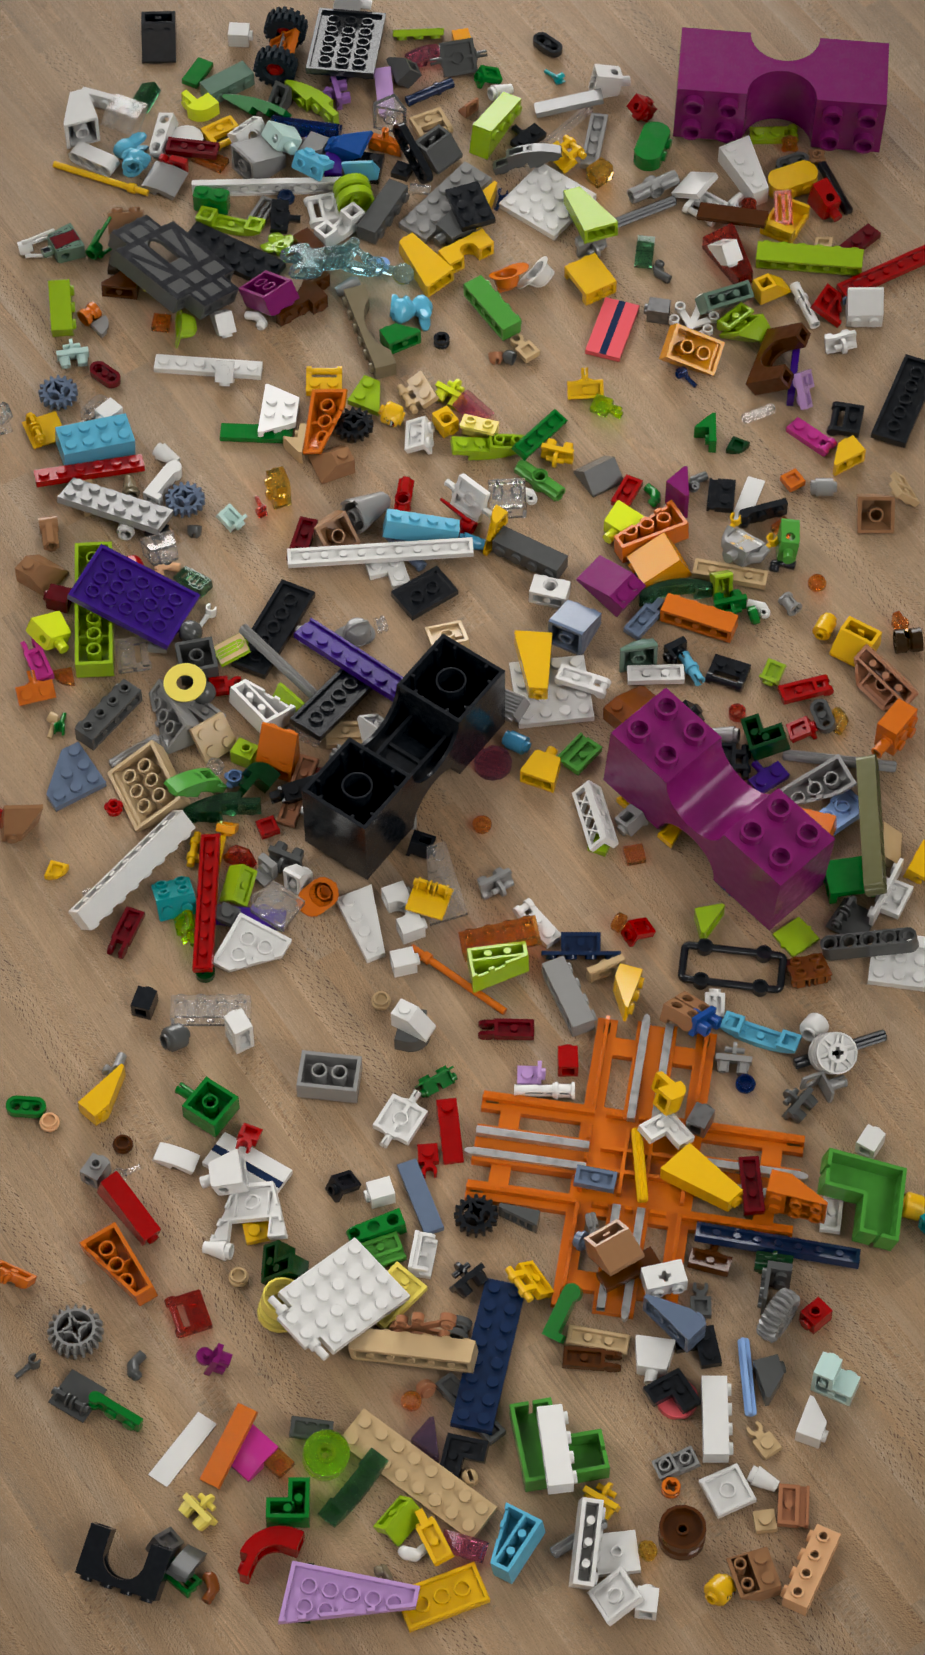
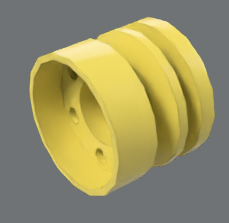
(265, 1311)

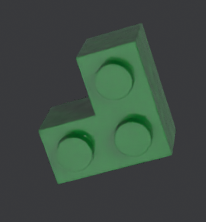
(291, 1510)

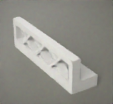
(599, 812)

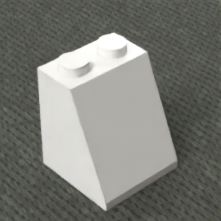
(80, 119)

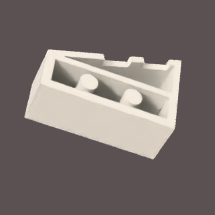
(259, 706)

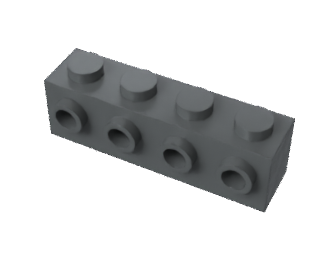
(382, 211)
(529, 553)
(108, 714)

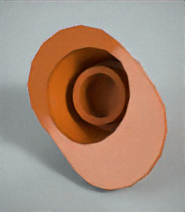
(508, 277)
(319, 896)

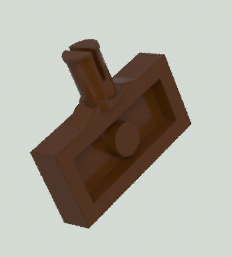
(710, 1261)

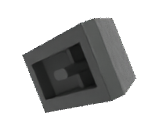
(281, 95)

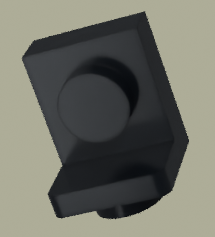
(673, 649)
(342, 1184)

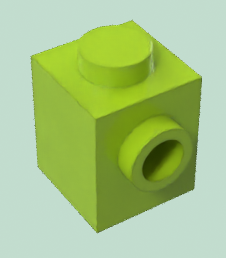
(243, 753)

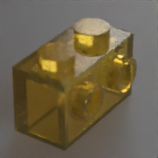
(278, 488)

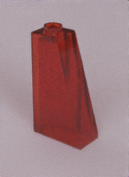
(737, 273)

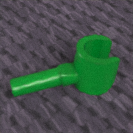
(60, 725)

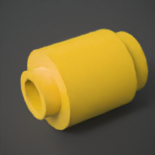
(824, 626)

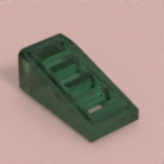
(206, 583)

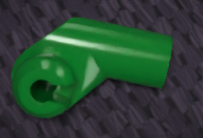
(654, 494)

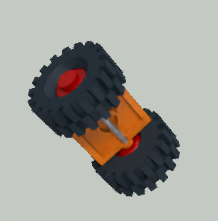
(286, 32)

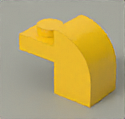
(668, 1093)

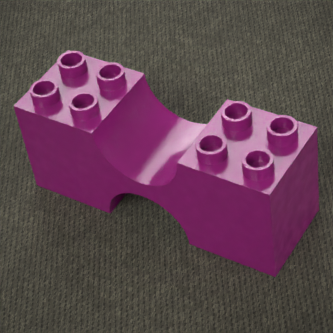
(830, 94)
(756, 842)

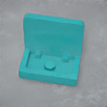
(174, 897)

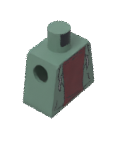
(64, 245)

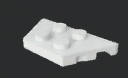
(278, 410)

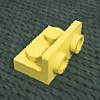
(478, 426)

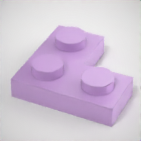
(803, 382)

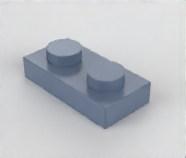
(595, 1178)

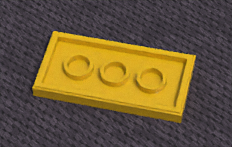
(447, 1597)

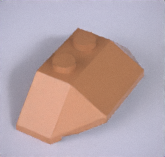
(881, 680)

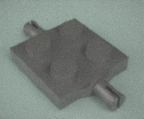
(458, 57)

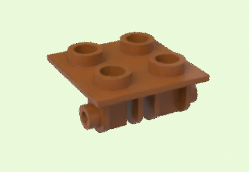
(808, 967)

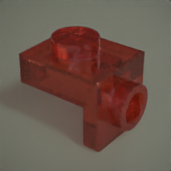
(239, 855)

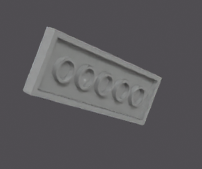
(426, 214)
(115, 506)

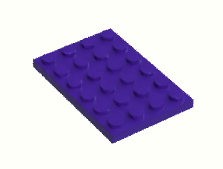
(133, 596)

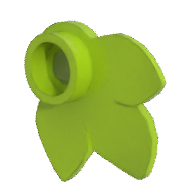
(277, 242)

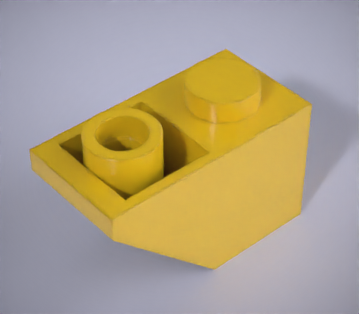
(769, 288)

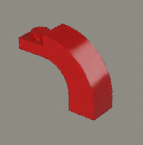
(267, 1541)

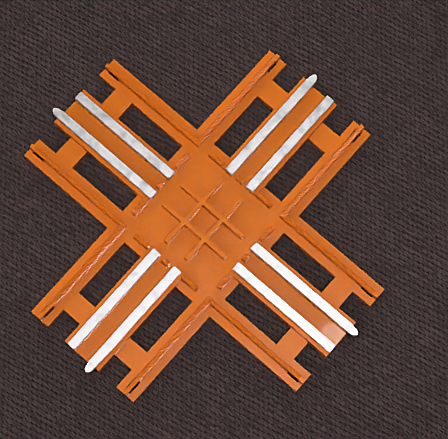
(607, 1145)

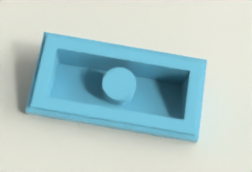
(364, 167)

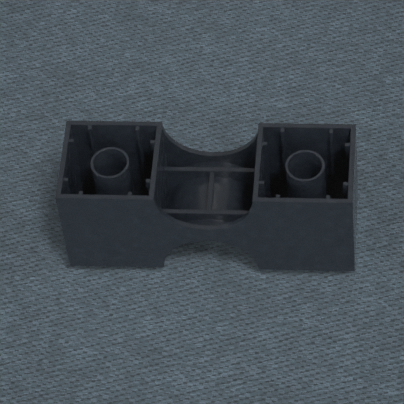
(372, 790)

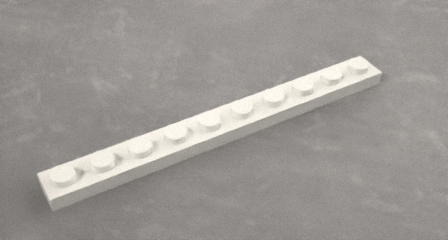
(270, 186)
(380, 552)

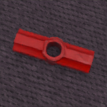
(404, 494)

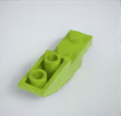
(314, 99)
(485, 448)

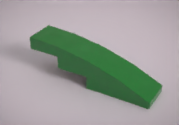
(253, 105)

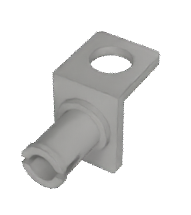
(826, 1085)

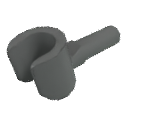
(30, 1365)

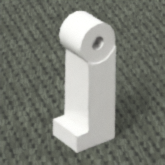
(161, 133)
(162, 482)

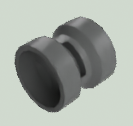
(462, 1326)

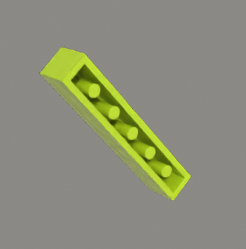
(809, 258)

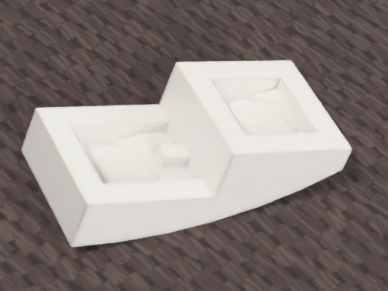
(177, 1157)

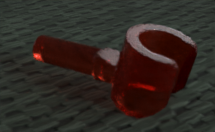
(261, 510)

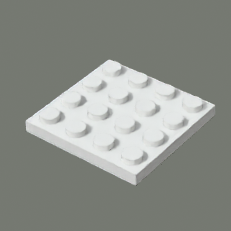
(540, 201)
(563, 704)

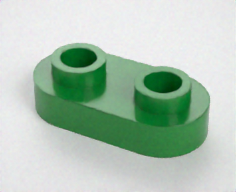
(27, 1105)

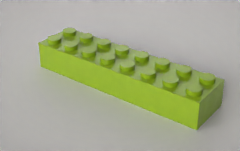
(92, 632)

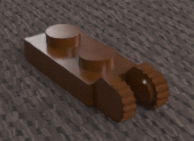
(590, 1359)

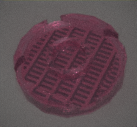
(493, 763)

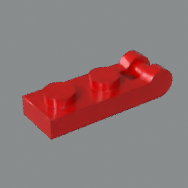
(805, 689)

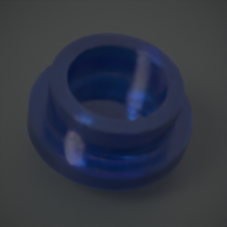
(745, 1083)

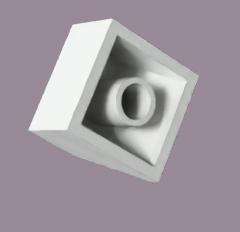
(864, 307)

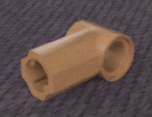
(49, 531)

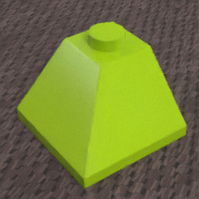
(750, 330)

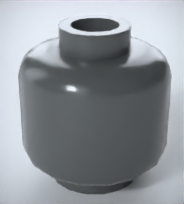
(174, 1037)

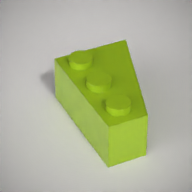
(61, 307)
(496, 963)

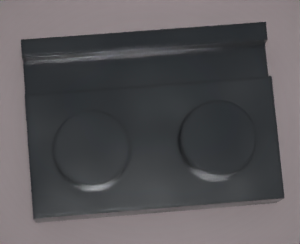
(721, 495)

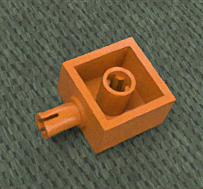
(895, 728)

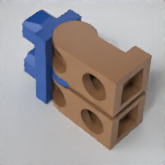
(691, 1014)

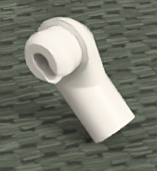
(258, 317)
(531, 497)
(762, 608)

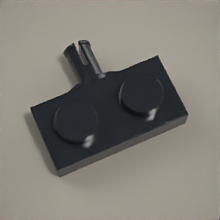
(531, 135)
(281, 216)

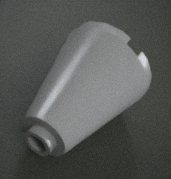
(365, 509)

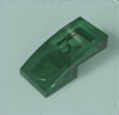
(644, 252)

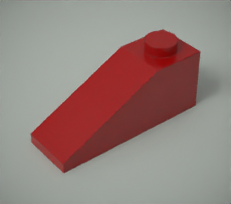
(449, 1131)

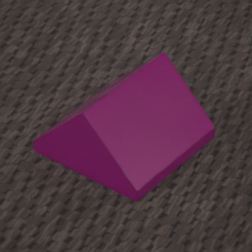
(678, 490)

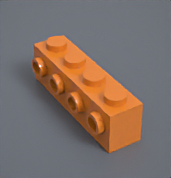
(699, 617)

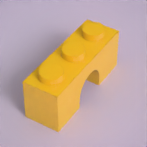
(475, 244)

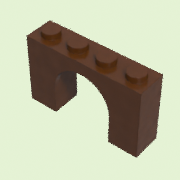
(778, 340)

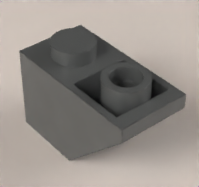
(404, 71)

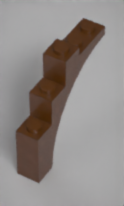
(311, 291)

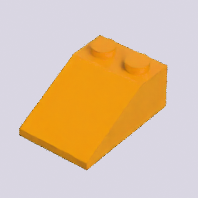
(691, 349)

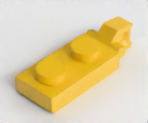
(433, 1538)

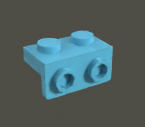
(311, 163)

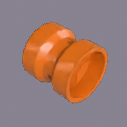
(90, 313)

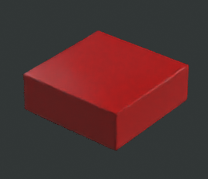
(267, 827)

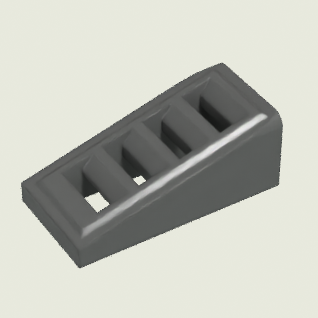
(521, 1216)

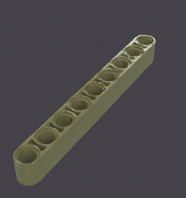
(871, 825)

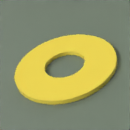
(194, 691)

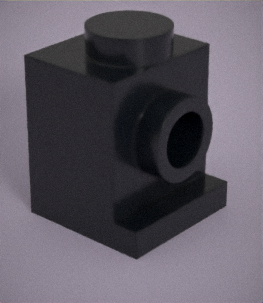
(419, 842)

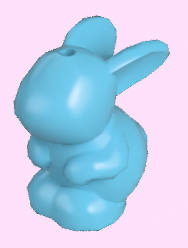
(133, 154)
(404, 309)

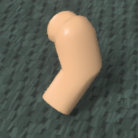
(175, 567)

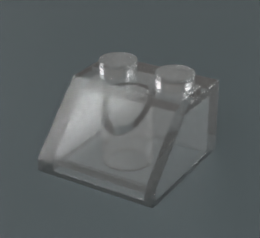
(124, 114)

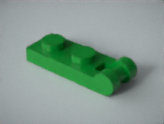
(115, 1411)

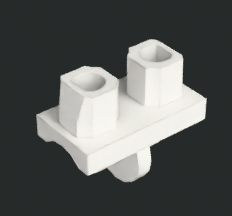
(840, 342)

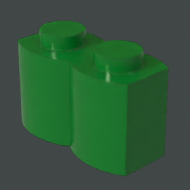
(213, 198)

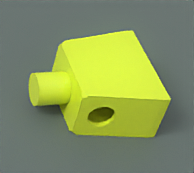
(618, 519)
(50, 631)

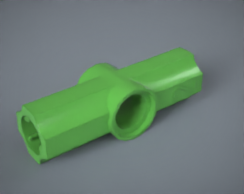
(539, 480)

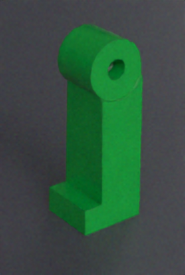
(378, 1226)
(569, 1296)

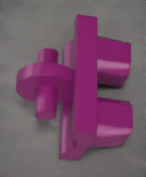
(216, 1360)

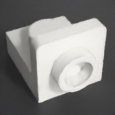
(716, 999)

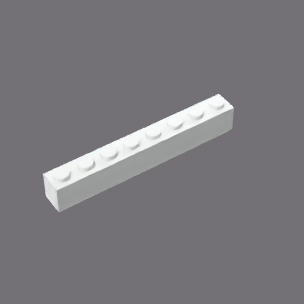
(131, 870)

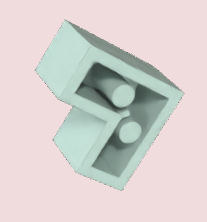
(833, 1381)

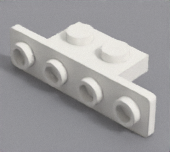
(896, 897)

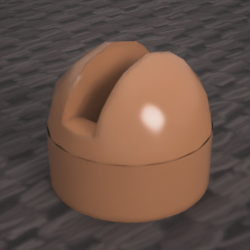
(495, 356)

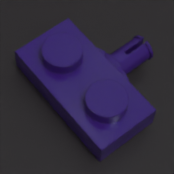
(767, 777)

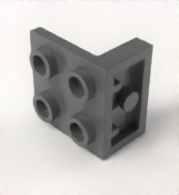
(776, 1276)

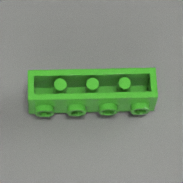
(492, 307)

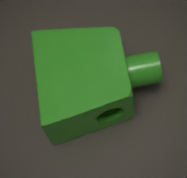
(787, 549)

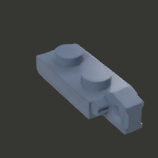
(644, 619)

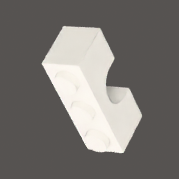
(332, 234)
(411, 925)

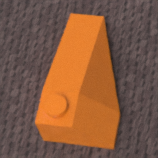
(323, 415)

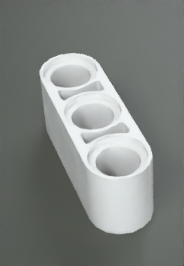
(94, 159)

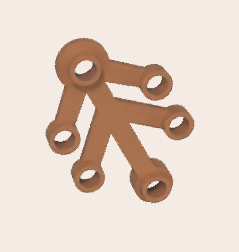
(418, 1326)

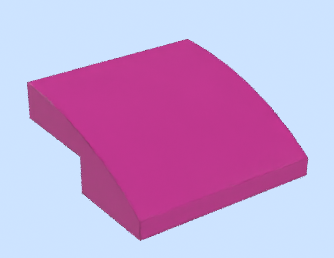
(253, 1454)

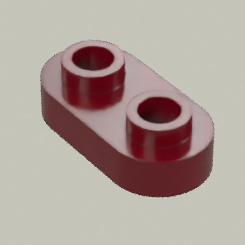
(108, 377)

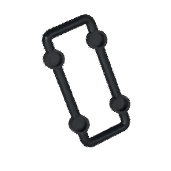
(706, 947)

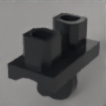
(475, 1274)

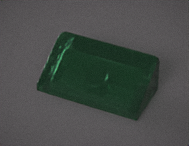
(147, 94)

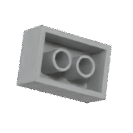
(329, 1076)

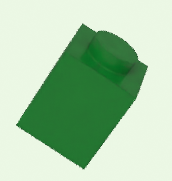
(399, 337)

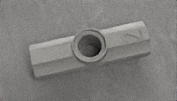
(653, 186)

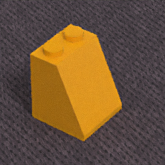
(658, 561)

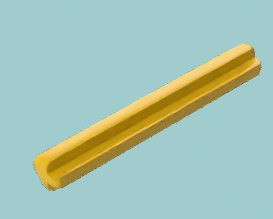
(639, 1166)

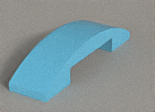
(760, 1036)

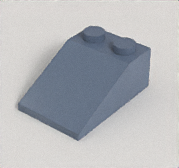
(676, 1320)

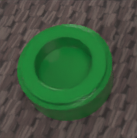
(753, 615)

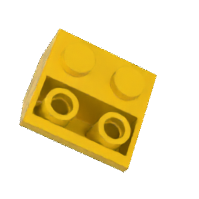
(852, 638)

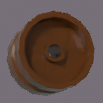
(682, 1532)

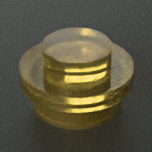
(647, 1550)

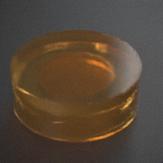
(619, 922)

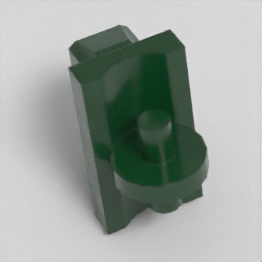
(762, 1259)

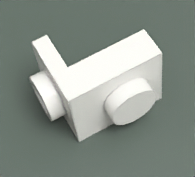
(224, 372)

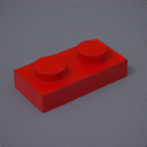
(627, 490)

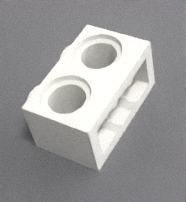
(239, 1030)

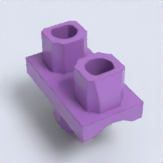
(334, 92)

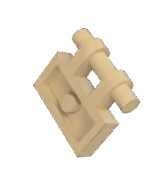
(421, 388)

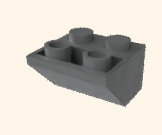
(439, 149)

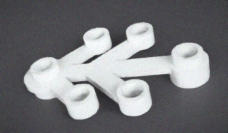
(693, 322)

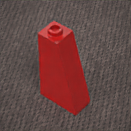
(128, 1208)

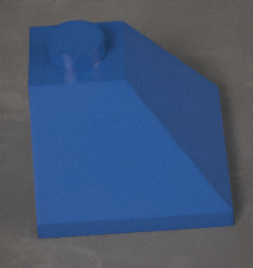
(349, 145)

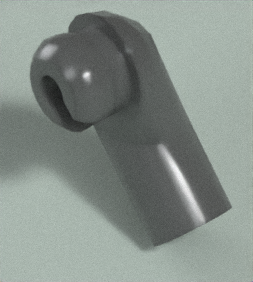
(659, 273)
(133, 1366)

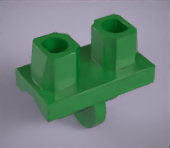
(734, 603)

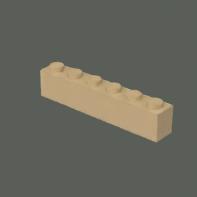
(415, 1350)

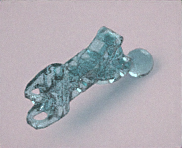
(314, 261)

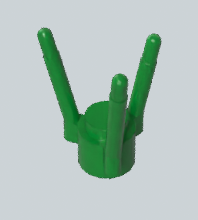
(95, 248)

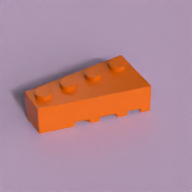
(664, 520)
(117, 1260)

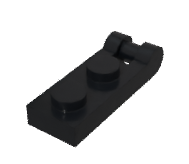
(763, 512)

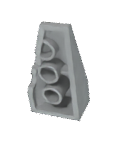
(172, 720)
(822, 782)

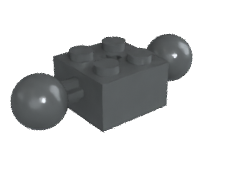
(200, 653)

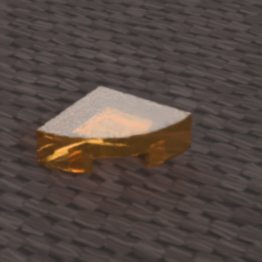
(64, 676)

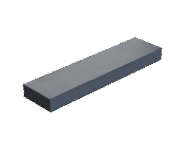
(420, 1197)

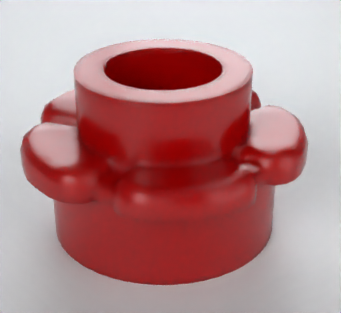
(113, 811)

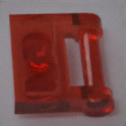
(195, 1311)

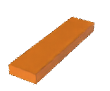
(228, 1446)

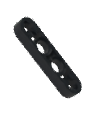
(404, 137)

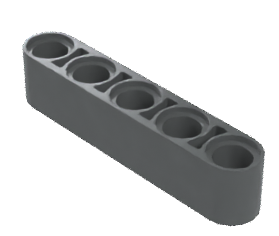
(878, 947)

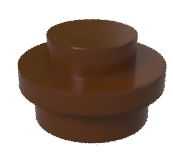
(122, 1144)

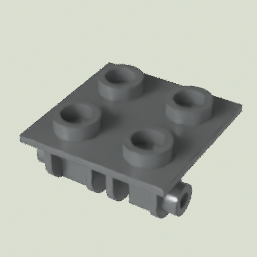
(849, 917)
(73, 1395)

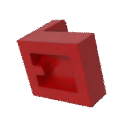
(802, 729)
(637, 929)

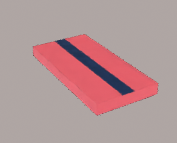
(612, 329)

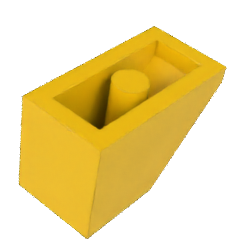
(848, 455)

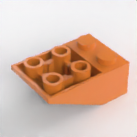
(279, 749)
(794, 1198)

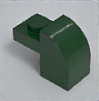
(260, 775)

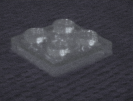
(277, 906)

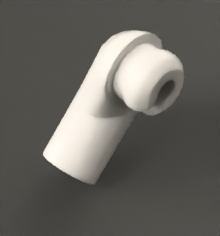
(735, 200)
(412, 1554)

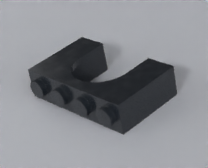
(95, 1565)

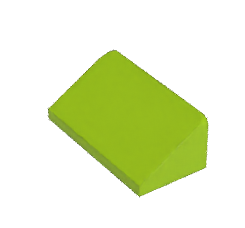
(734, 317)
(288, 696)

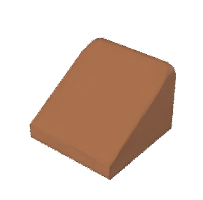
(470, 108)

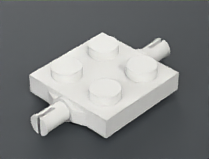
(469, 498)
(400, 1119)

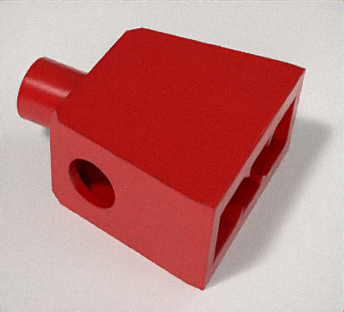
(825, 200)

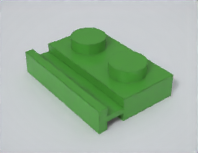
(579, 753)
(386, 1249)

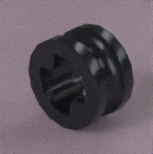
(442, 344)

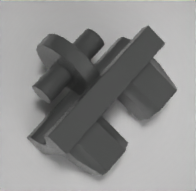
(283, 858)
(796, 1101)

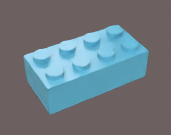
(95, 440)

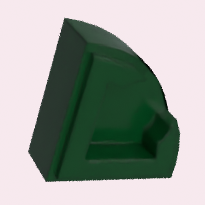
(737, 446)

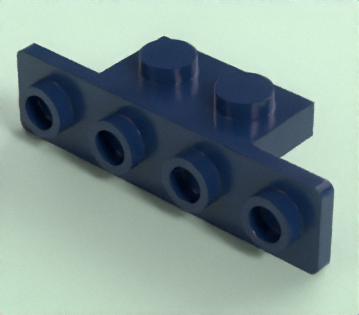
(580, 944)

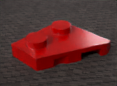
(829, 305)

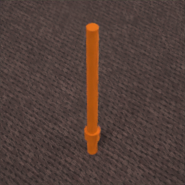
(427, 958)

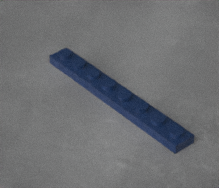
(761, 1241)

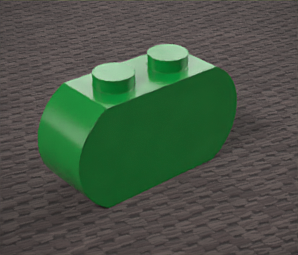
(652, 146)

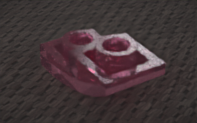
(422, 54)
(466, 1546)

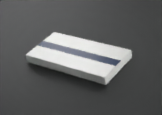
(259, 1166)

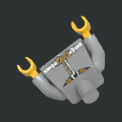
(743, 547)

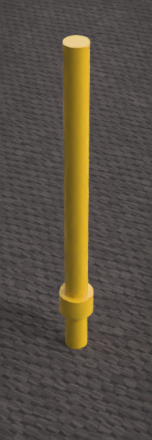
(130, 187)

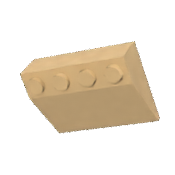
(142, 788)

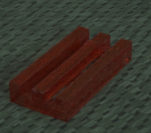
(790, 207)

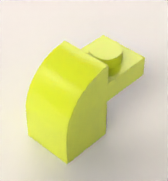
(200, 109)

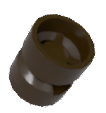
(908, 640)

